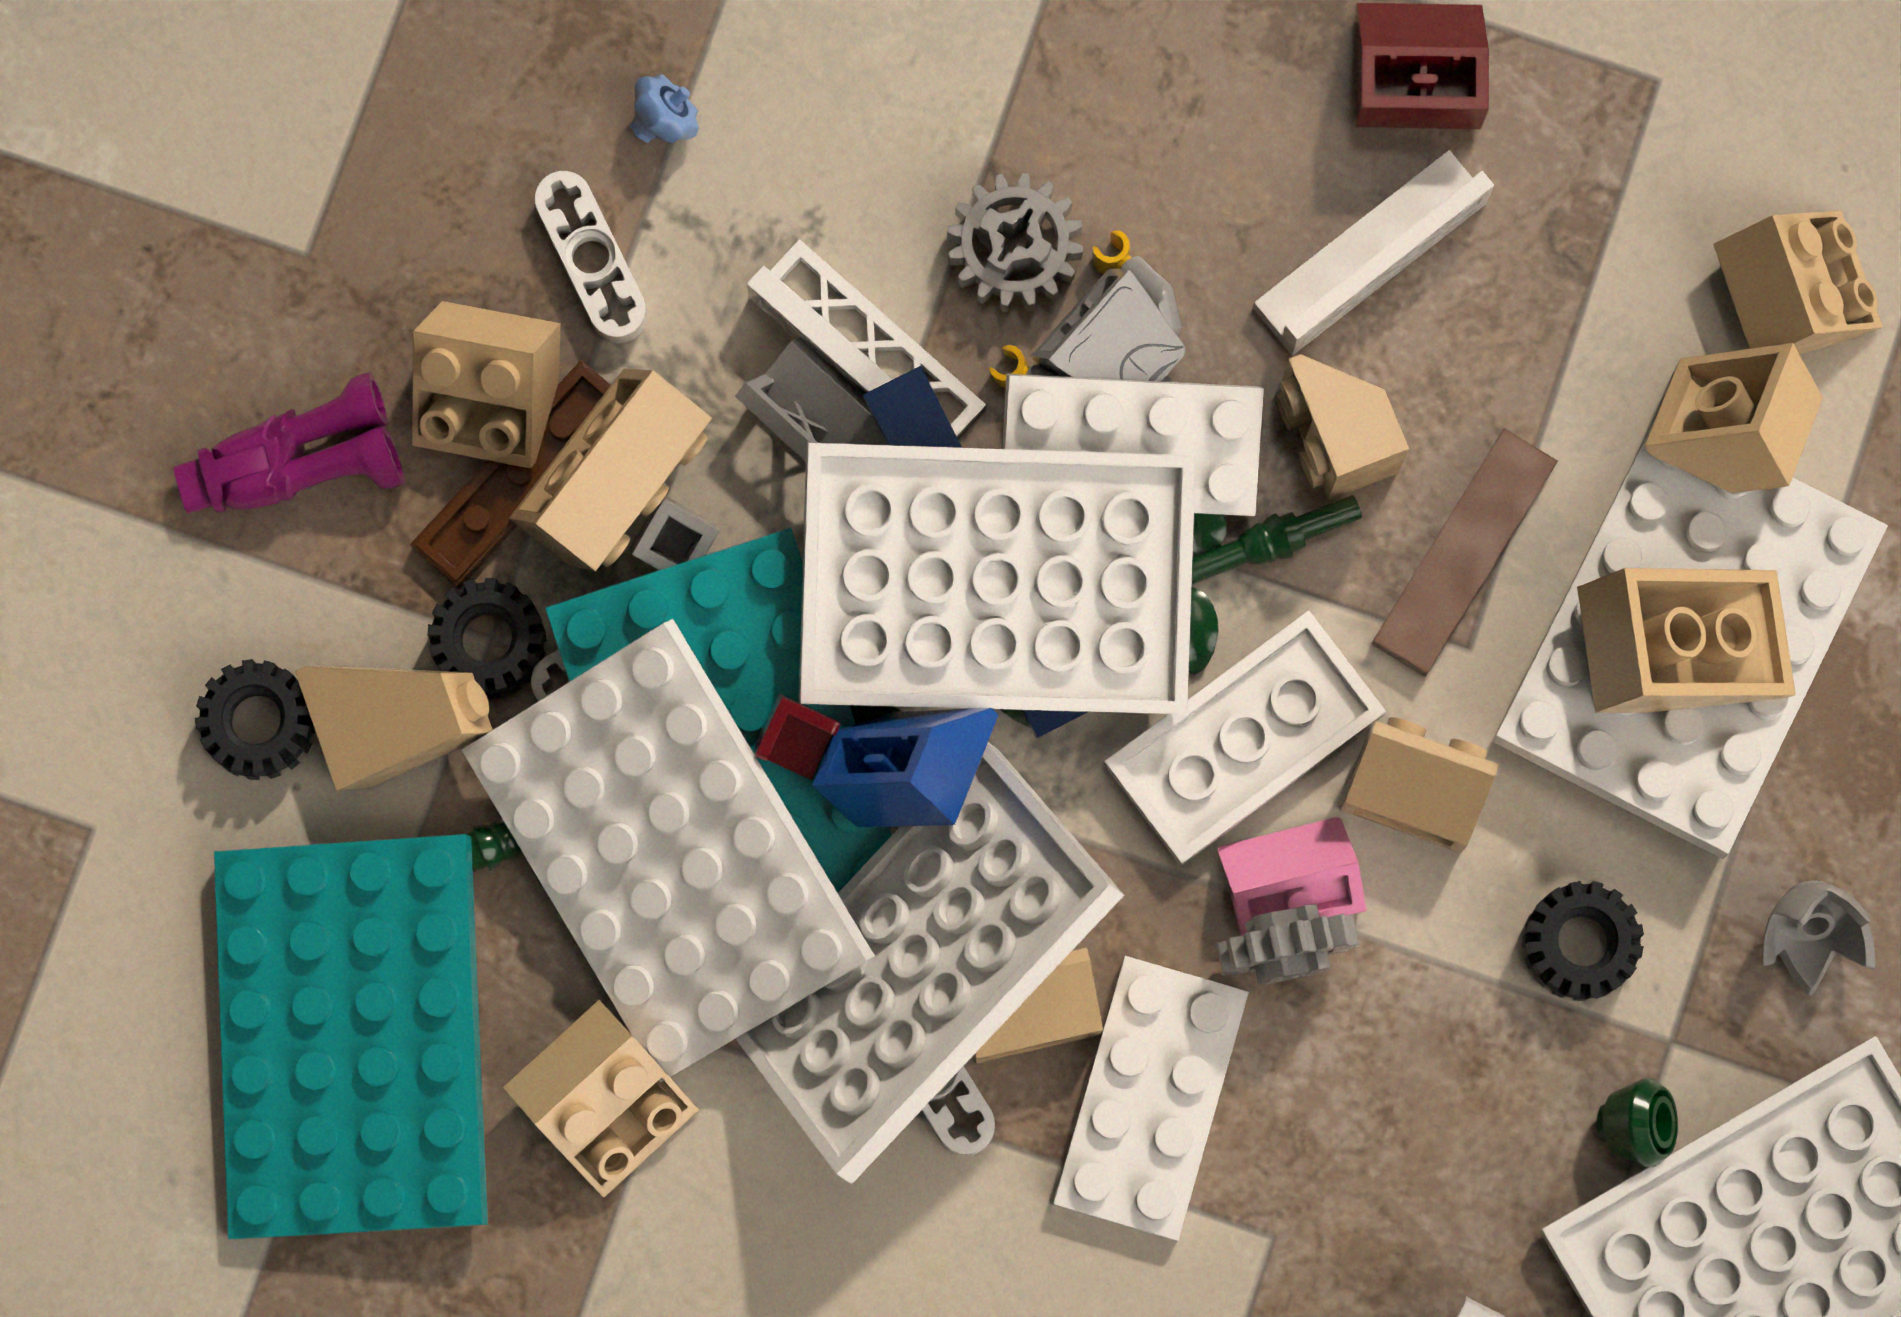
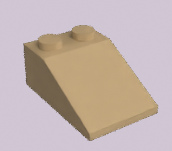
(1684, 639)

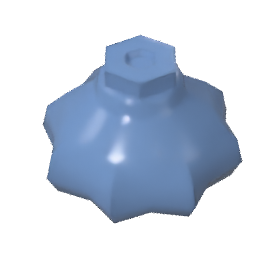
(663, 111)

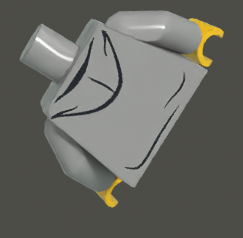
(1117, 331)

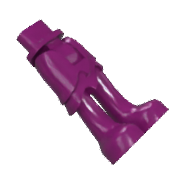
(268, 461)

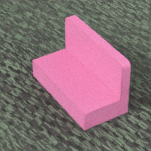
(1293, 871)

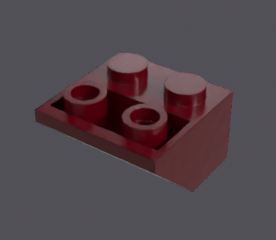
(1421, 66)

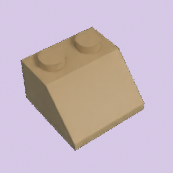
(1737, 417)

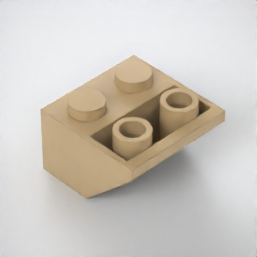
(1798, 281)
(484, 383)
(1344, 427)
(1420, 784)
(1054, 1014)
(600, 1098)

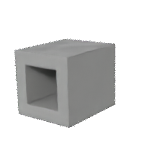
(673, 536)

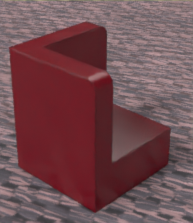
(795, 736)

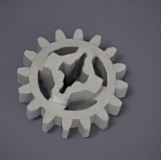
(1037, 255)
(1287, 944)

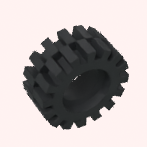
(480, 600)
(218, 709)
(1622, 941)

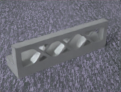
(809, 402)

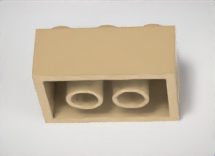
(612, 469)

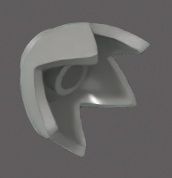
(1812, 927)

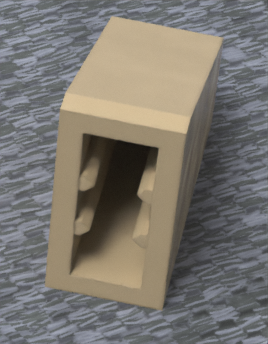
(390, 719)

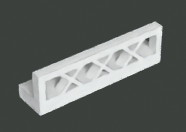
(1372, 251)
(846, 357)

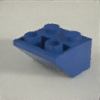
(905, 766)

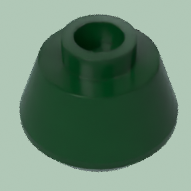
(1639, 1122)

